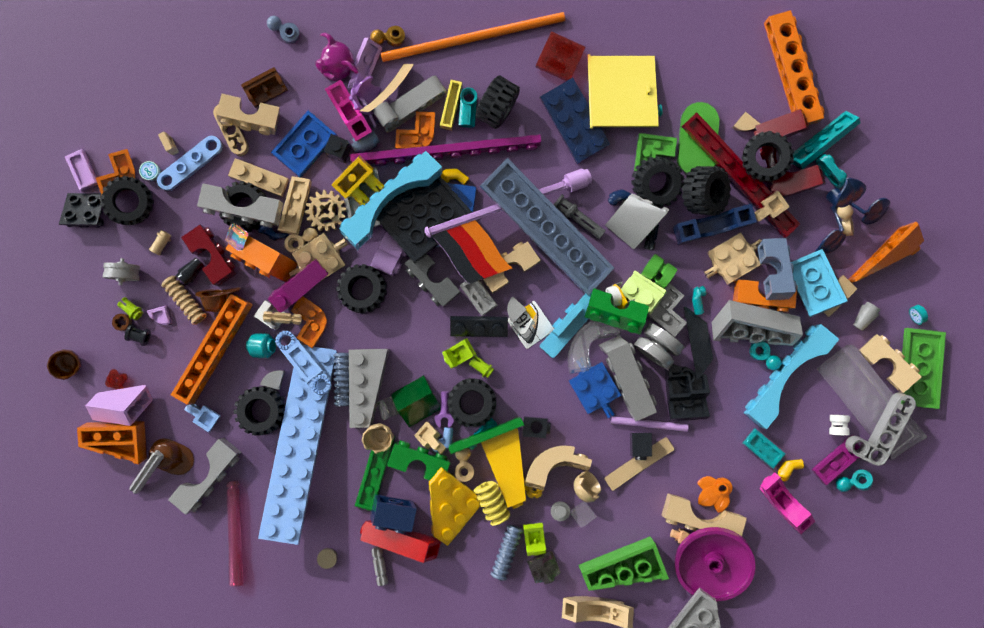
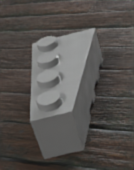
(756, 325)
(629, 377)
(365, 384)

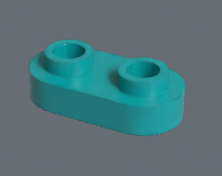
(831, 171)

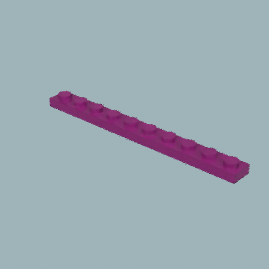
(454, 150)

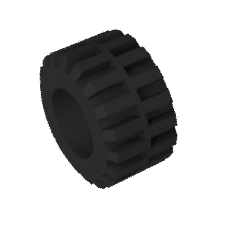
(497, 102)
(767, 139)
(669, 190)
(706, 190)
(238, 192)
(109, 200)
(350, 277)
(245, 415)
(463, 417)

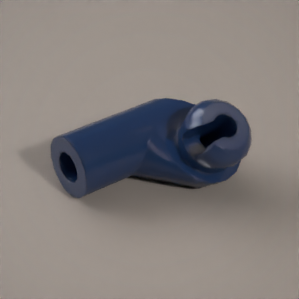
(618, 195)

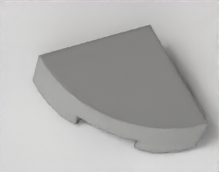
(515, 310)
(273, 379)

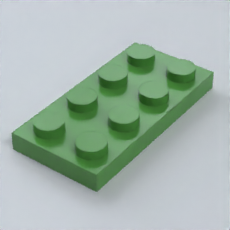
(926, 352)

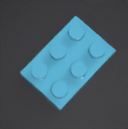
(817, 283)

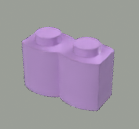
(388, 256)

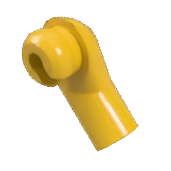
(456, 174)
(787, 468)

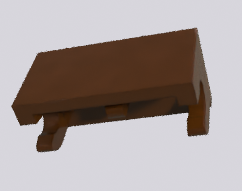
(264, 87)

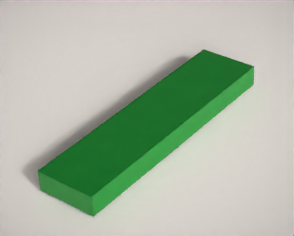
(485, 435)
(372, 478)

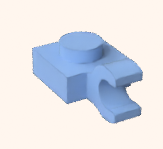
(204, 417)

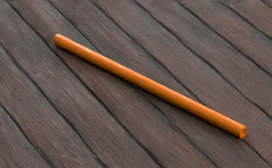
(473, 36)

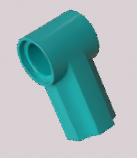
(467, 109)

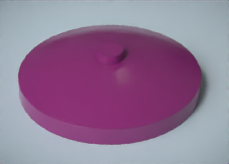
(715, 562)

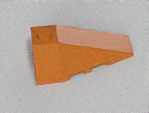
(900, 244)

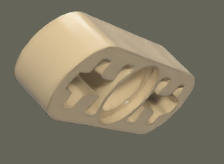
(232, 144)

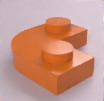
(422, 134)
(122, 166)
(315, 321)

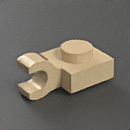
(772, 205)
(428, 437)

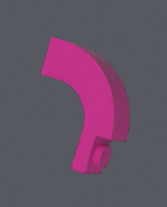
(352, 118)
(786, 504)

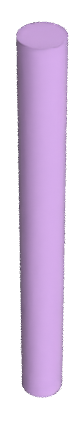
(649, 424)

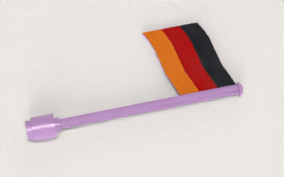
(472, 248)

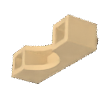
(679, 510)

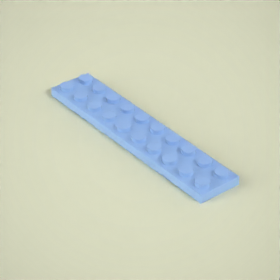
(296, 454)

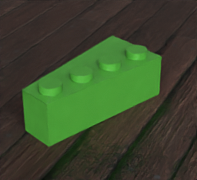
(625, 566)

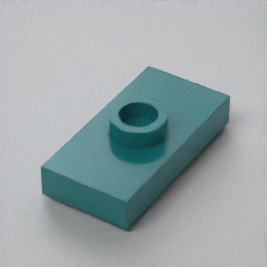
(763, 448)

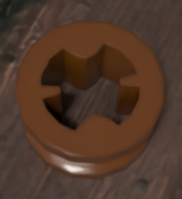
(115, 322)

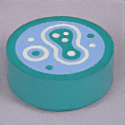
(918, 314)

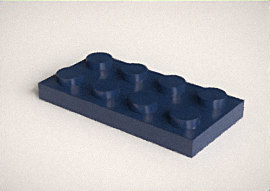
(572, 119)

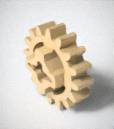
(331, 205)

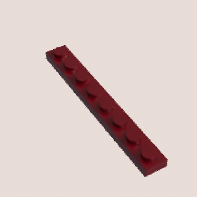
(725, 158)

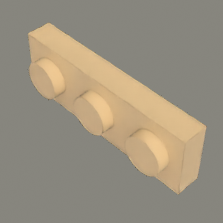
(258, 177)
(294, 205)

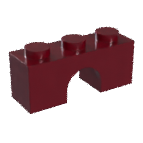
(219, 268)

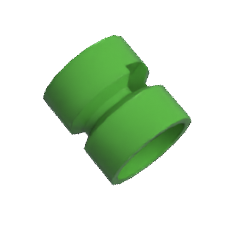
(652, 270)

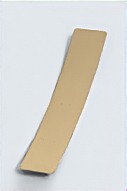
(390, 88)
(634, 466)

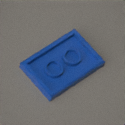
(303, 144)

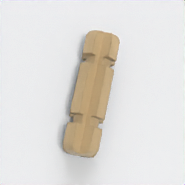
(279, 317)

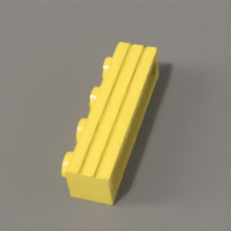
(451, 105)

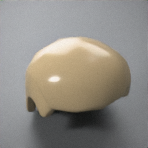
(378, 438)
(587, 487)

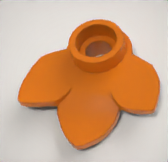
(712, 494)

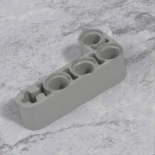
(405, 107)
(884, 426)

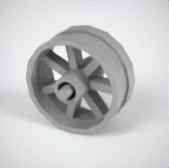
(121, 271)

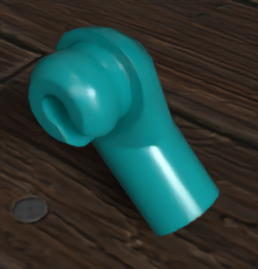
(697, 300)

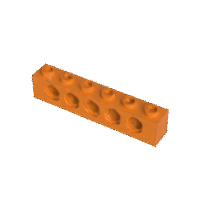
(779, 44)
(211, 349)

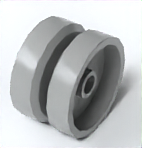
(660, 344)

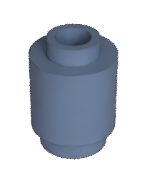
(366, 143)

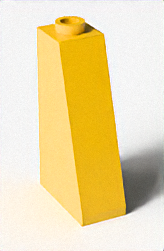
(506, 463)

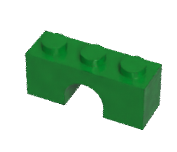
(628, 319)
(403, 454)

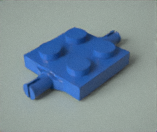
(595, 389)

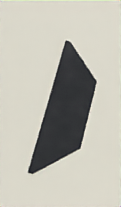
(699, 342)

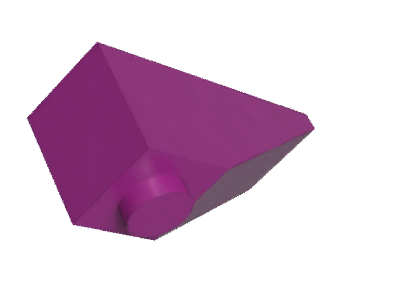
(297, 286)

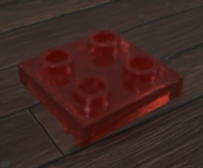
(560, 56)

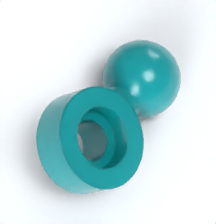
(772, 361)
(844, 484)

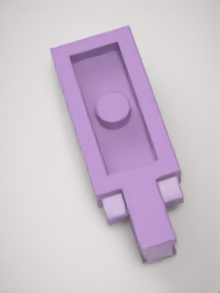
(365, 62)

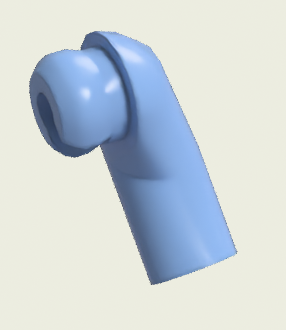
(447, 437)

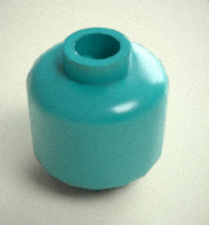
(261, 345)

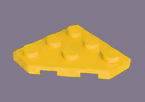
(450, 505)

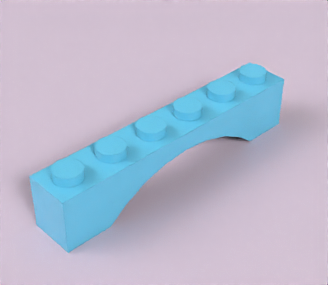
(418, 174)
(766, 405)

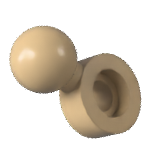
(847, 222)
(308, 235)
(463, 456)

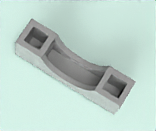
(264, 210)
(221, 457)

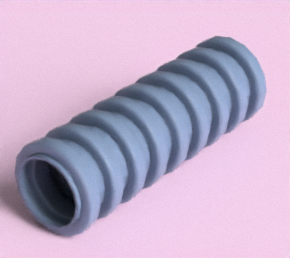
(342, 379)
(506, 552)

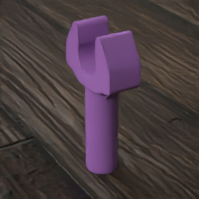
(444, 410)

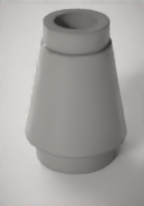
(866, 316)

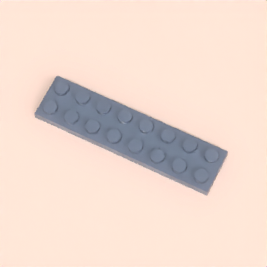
(547, 226)

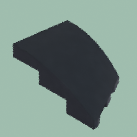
(686, 394)

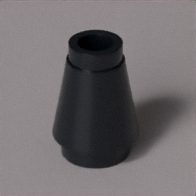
(189, 271)

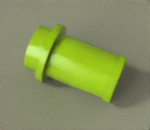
(132, 310)
(481, 366)

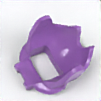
(366, 94)

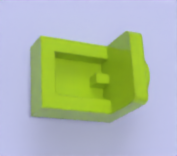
(459, 353)
(534, 539)

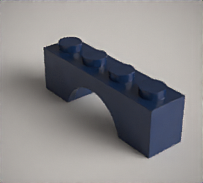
(714, 225)

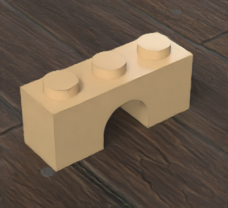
(264, 120)
(523, 256)
(903, 374)

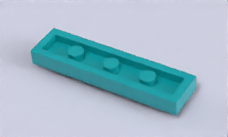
(825, 139)

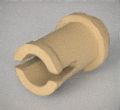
(160, 242)

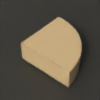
(745, 123)

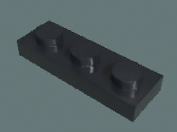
(478, 326)

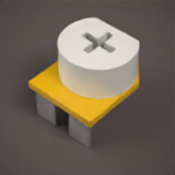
(618, 298)

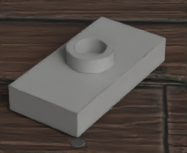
(479, 297)

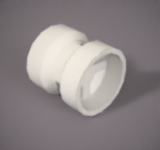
(839, 420)

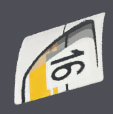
(531, 325)

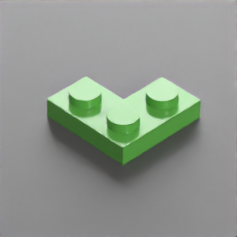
(653, 146)

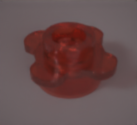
(110, 380)

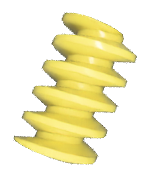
(492, 502)

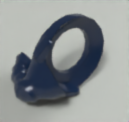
(269, 232)

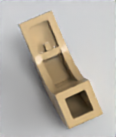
(551, 459)
(597, 609)

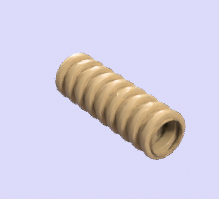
(183, 300)

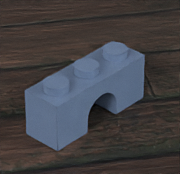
(777, 253)

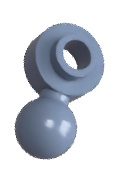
(275, 24)

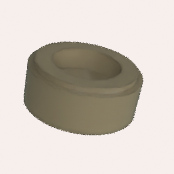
(327, 558)

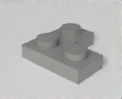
(664, 313)

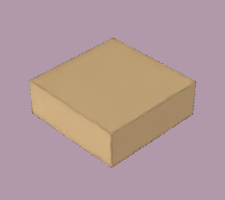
(168, 143)

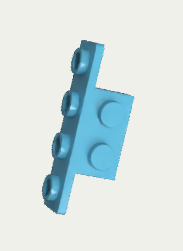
(566, 328)

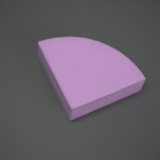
(160, 315)

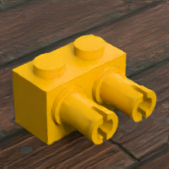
(356, 173)

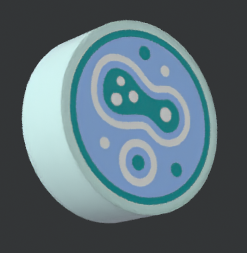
(149, 171)

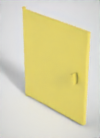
(621, 91)

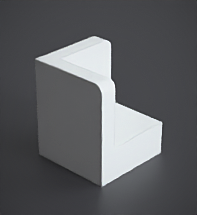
(267, 306)

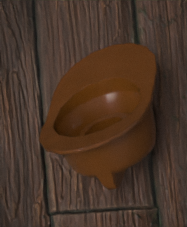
(215, 298)
(177, 457)

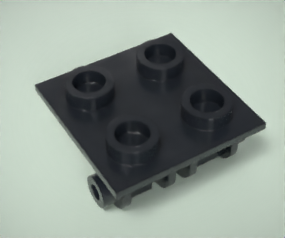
(82, 210)

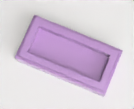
(81, 170)

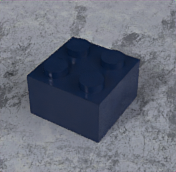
(393, 514)

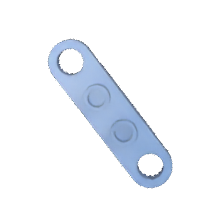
(189, 163)
(303, 362)

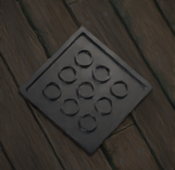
(419, 208)

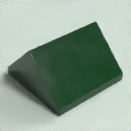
(416, 401)

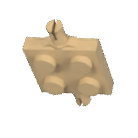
(324, 251)
(733, 258)

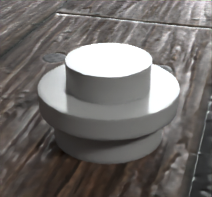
(560, 511)

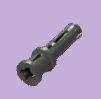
(572, 208)

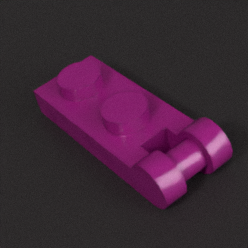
(835, 463)

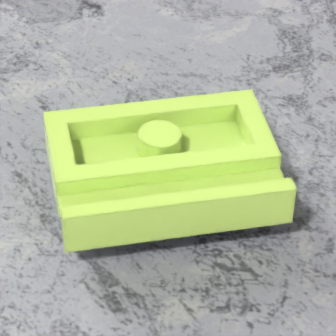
(643, 291)

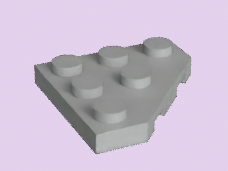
(698, 613)

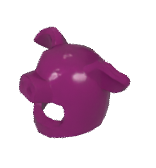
(335, 59)

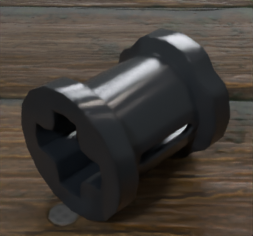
(137, 335)

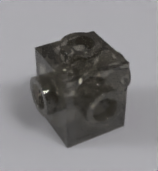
(544, 567)

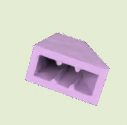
(119, 405)

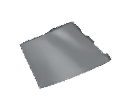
(635, 220)

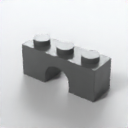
(442, 292)

